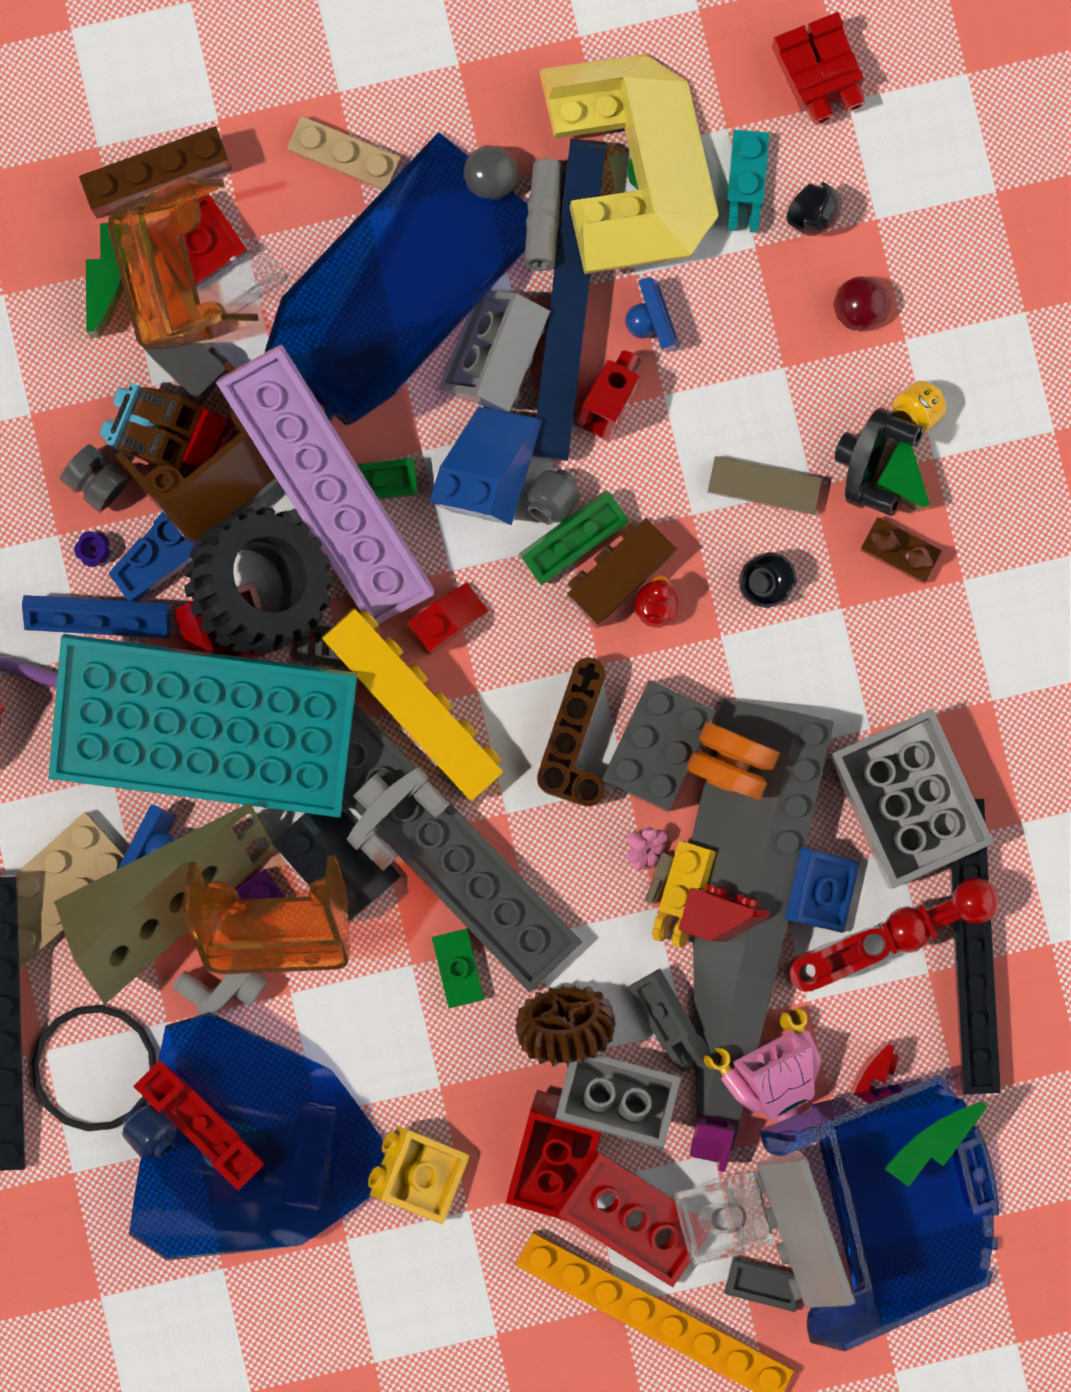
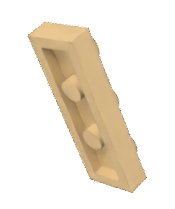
(343, 154)

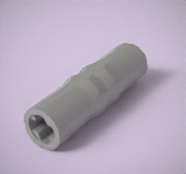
(543, 215)

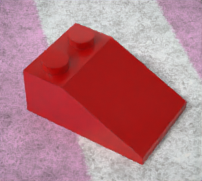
(548, 1157)

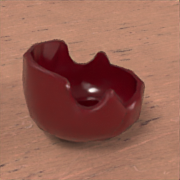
(862, 303)

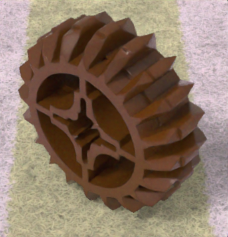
(565, 1025)

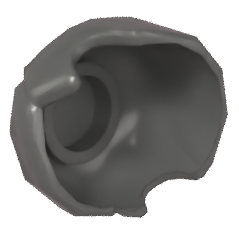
(491, 172)

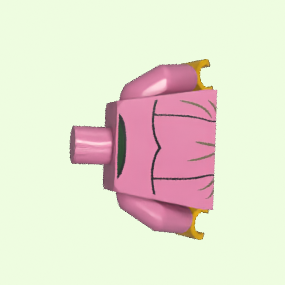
(775, 1075)

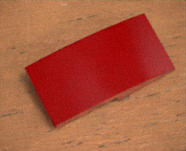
(876, 1067)

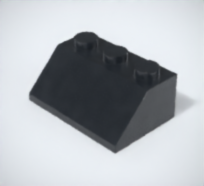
(315, 838)

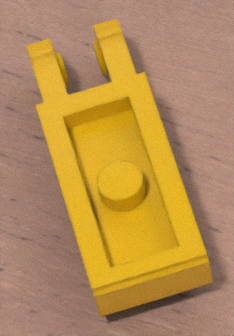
(689, 869)

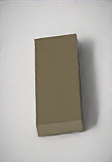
(764, 485)

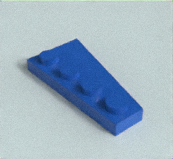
(151, 560)

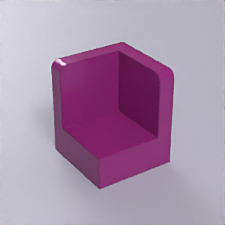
(712, 1140)

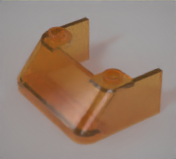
(158, 270)
(268, 932)

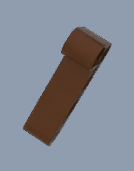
(577, 729)

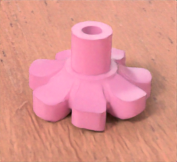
(645, 847)

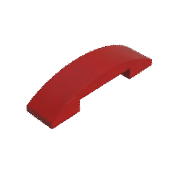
(200, 1123)

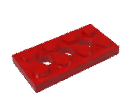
(609, 1224)

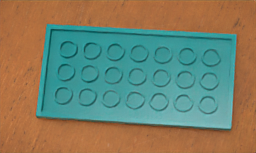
(202, 725)

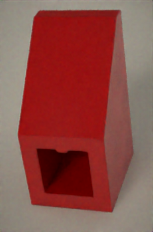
(717, 916)

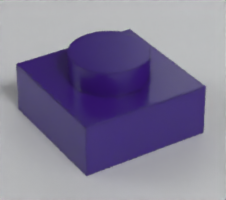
(260, 887)

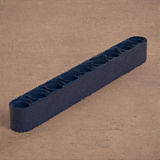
(567, 308)

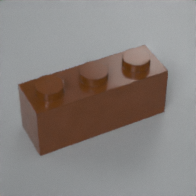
(620, 571)

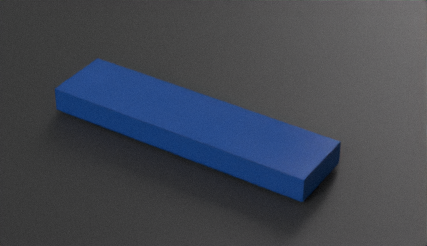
(96, 616)

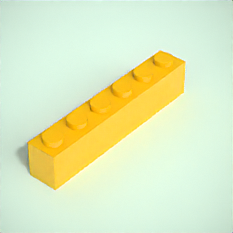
(412, 704)

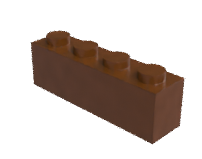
(126, 180)

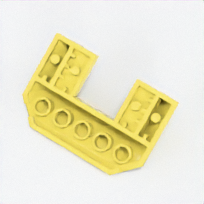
(667, 154)

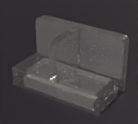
(246, 279)

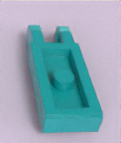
(747, 176)

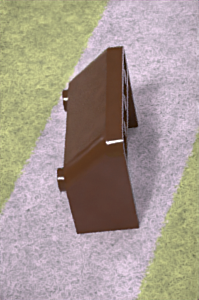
(213, 491)

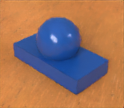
(652, 317)
(151, 834)

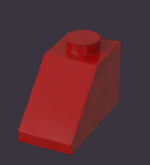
(447, 617)

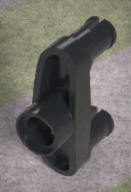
(863, 456)

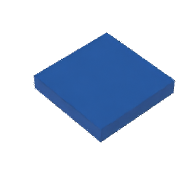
(822, 890)

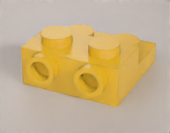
(418, 1174)

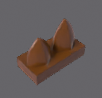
(900, 550)

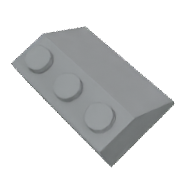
(495, 350)
(619, 1099)

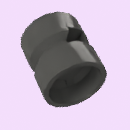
(91, 475)

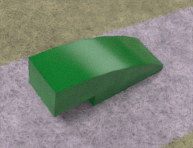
(102, 286)
(936, 1141)

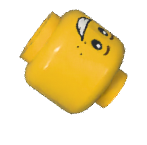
(920, 404)

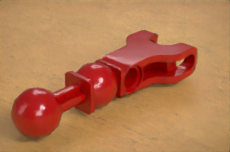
(903, 931)

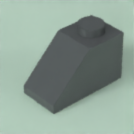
(192, 367)

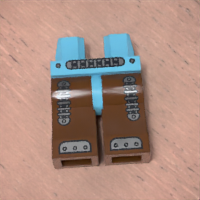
(141, 420)

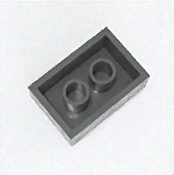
(657, 746)

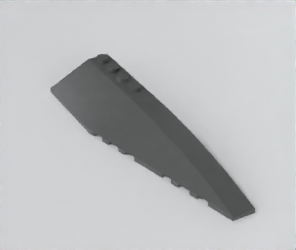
(756, 858)

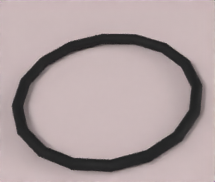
(39, 1048)

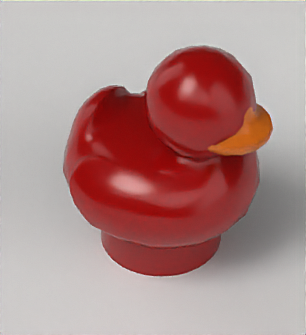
(657, 603)

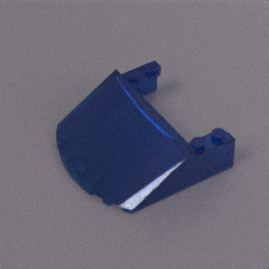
(902, 1243)

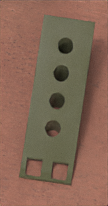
(135, 911)

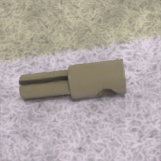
(660, 877)

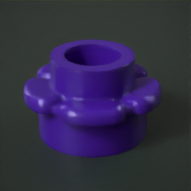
(90, 539)

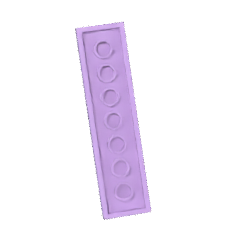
(325, 485)

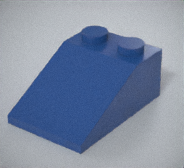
(487, 466)

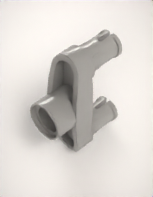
(380, 800)
(243, 986)

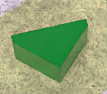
(904, 478)

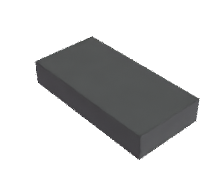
(760, 1284)

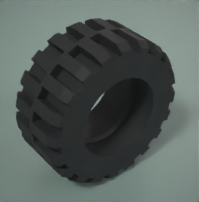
(293, 555)

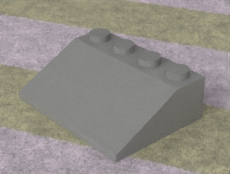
(911, 799)
(804, 1232)

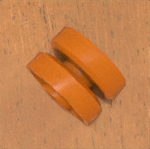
(732, 761)

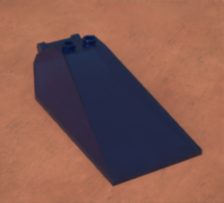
(397, 282)

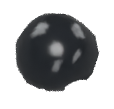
(814, 209)
(767, 579)

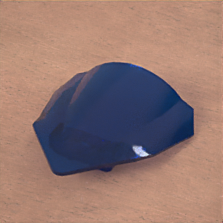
(292, 1116)

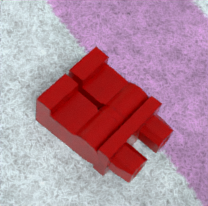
(820, 67)

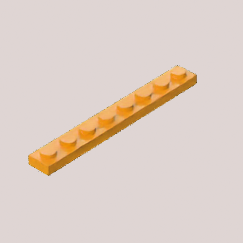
(653, 1316)

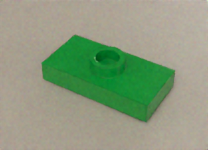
(457, 968)

